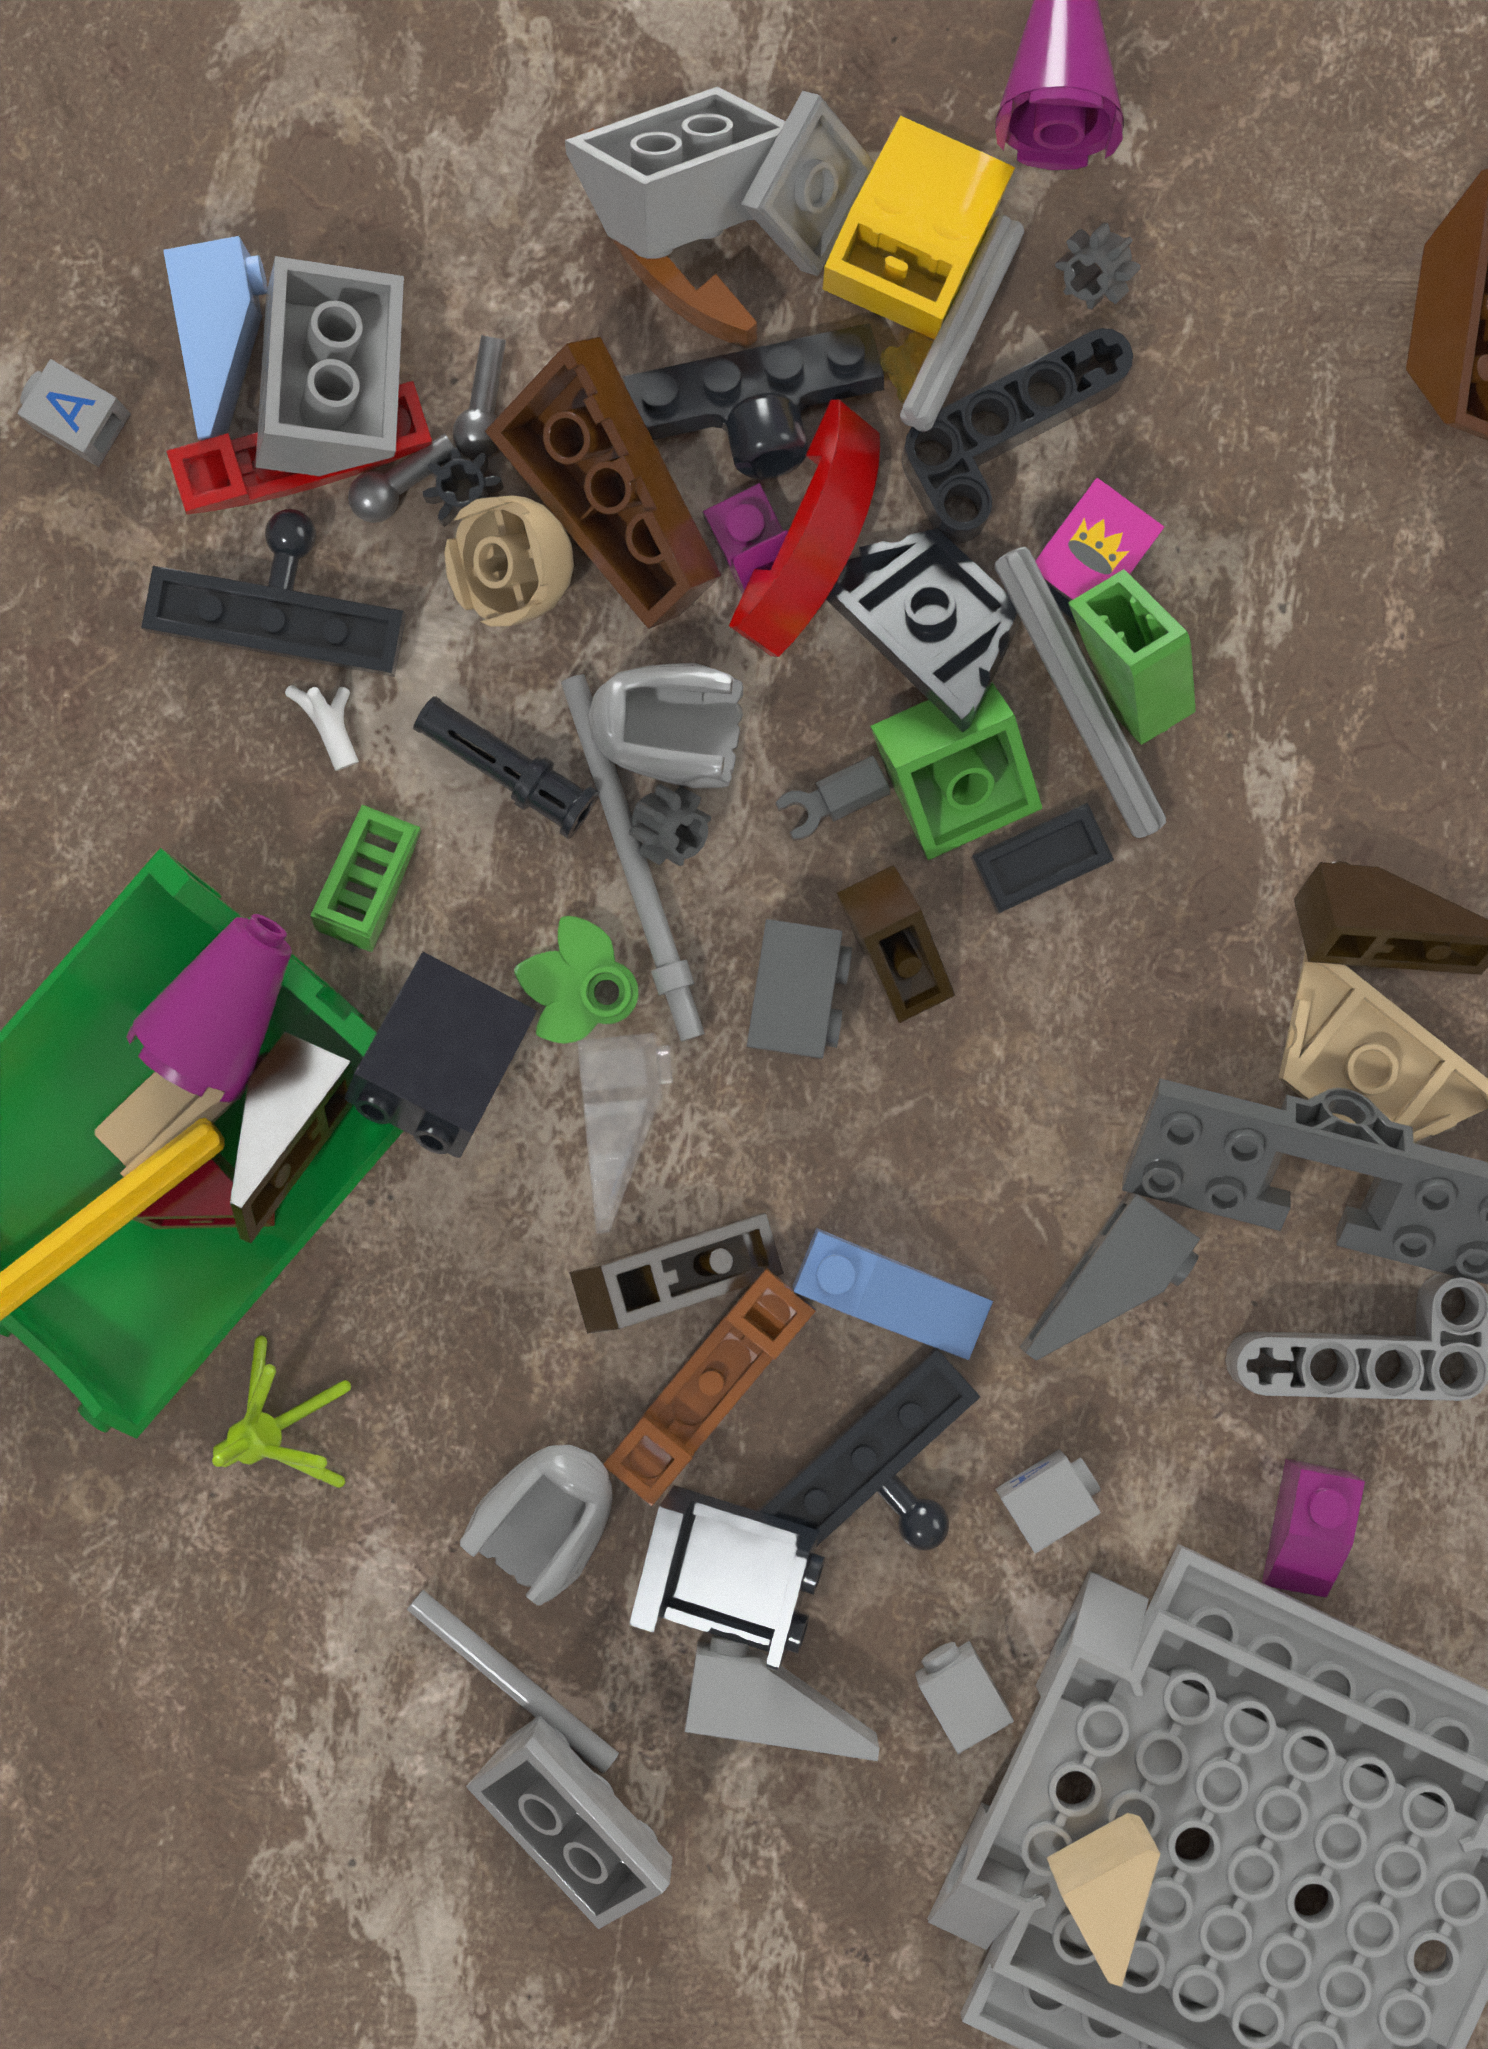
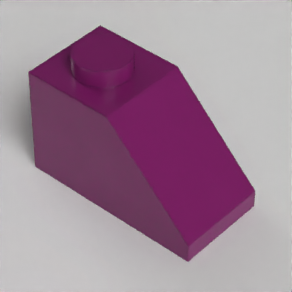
(1312, 1527)

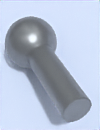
(471, 424)
(376, 495)

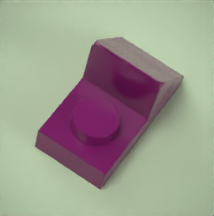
(746, 533)

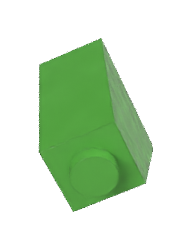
(1137, 655)

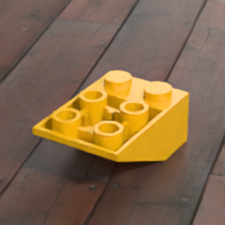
(916, 227)

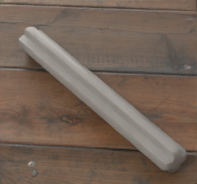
(1080, 691)

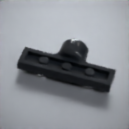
(759, 394)

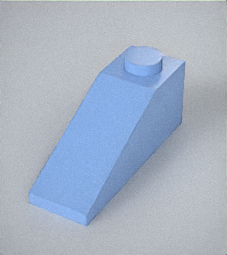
(217, 323)

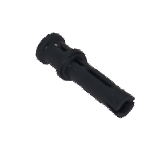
(535, 787)

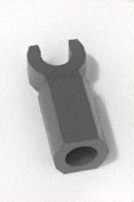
(837, 795)

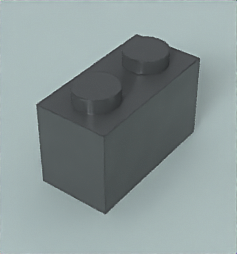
(797, 989)

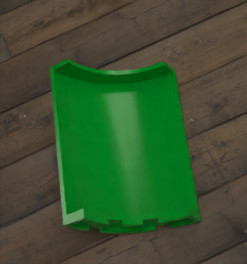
(147, 1300)

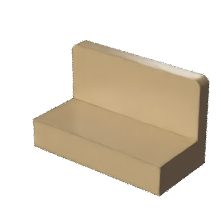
(155, 1117)

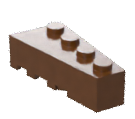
(605, 481)

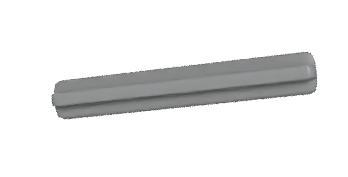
(962, 323)

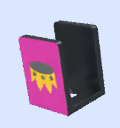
(1095, 543)

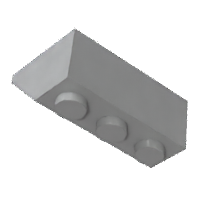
(674, 170)
(329, 368)
(572, 1824)

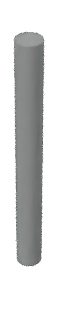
(512, 1680)

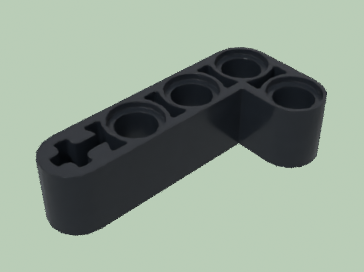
(1021, 421)

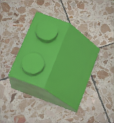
(956, 780)

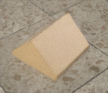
(1107, 1888)

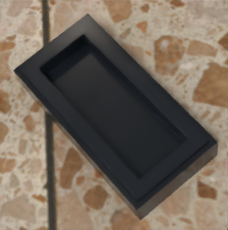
(1042, 858)

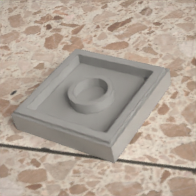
(808, 183)

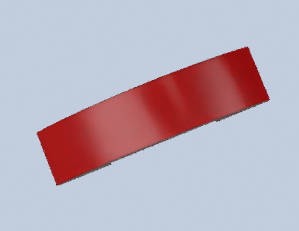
(224, 472)
(821, 537)

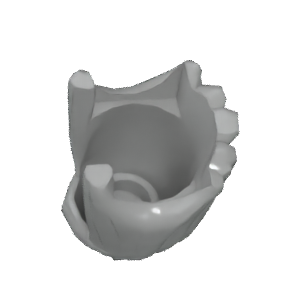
(670, 723)
(543, 1519)

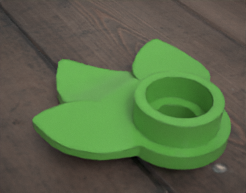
(568, 982)

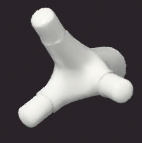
(329, 722)

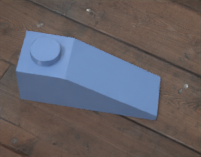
(891, 1294)

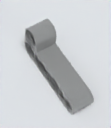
(1358, 1354)

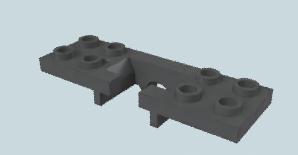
(1225, 1150)

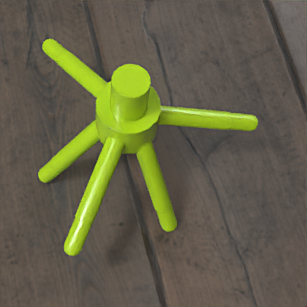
(260, 1434)

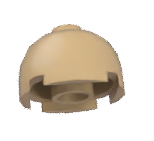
(508, 560)

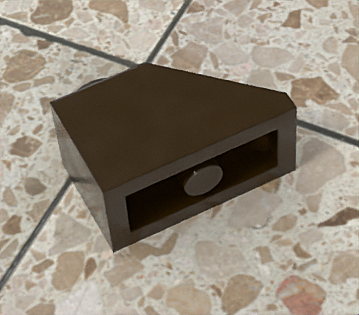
(896, 943)

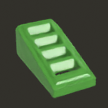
(334, 893)

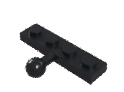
(274, 616)
(874, 1451)

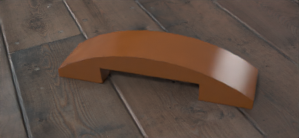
(708, 307)
(708, 1386)

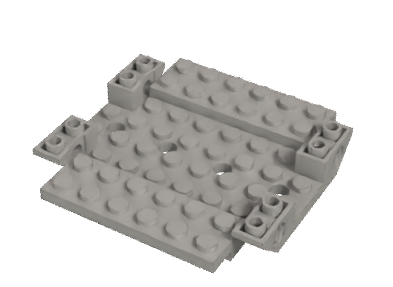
(1305, 1766)

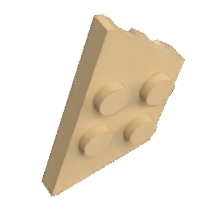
(1363, 1042)

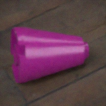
(1061, 89)
(217, 1010)

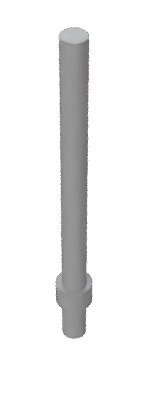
(671, 974)

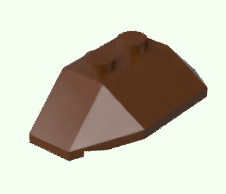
(1451, 315)

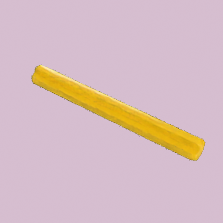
(108, 1213)

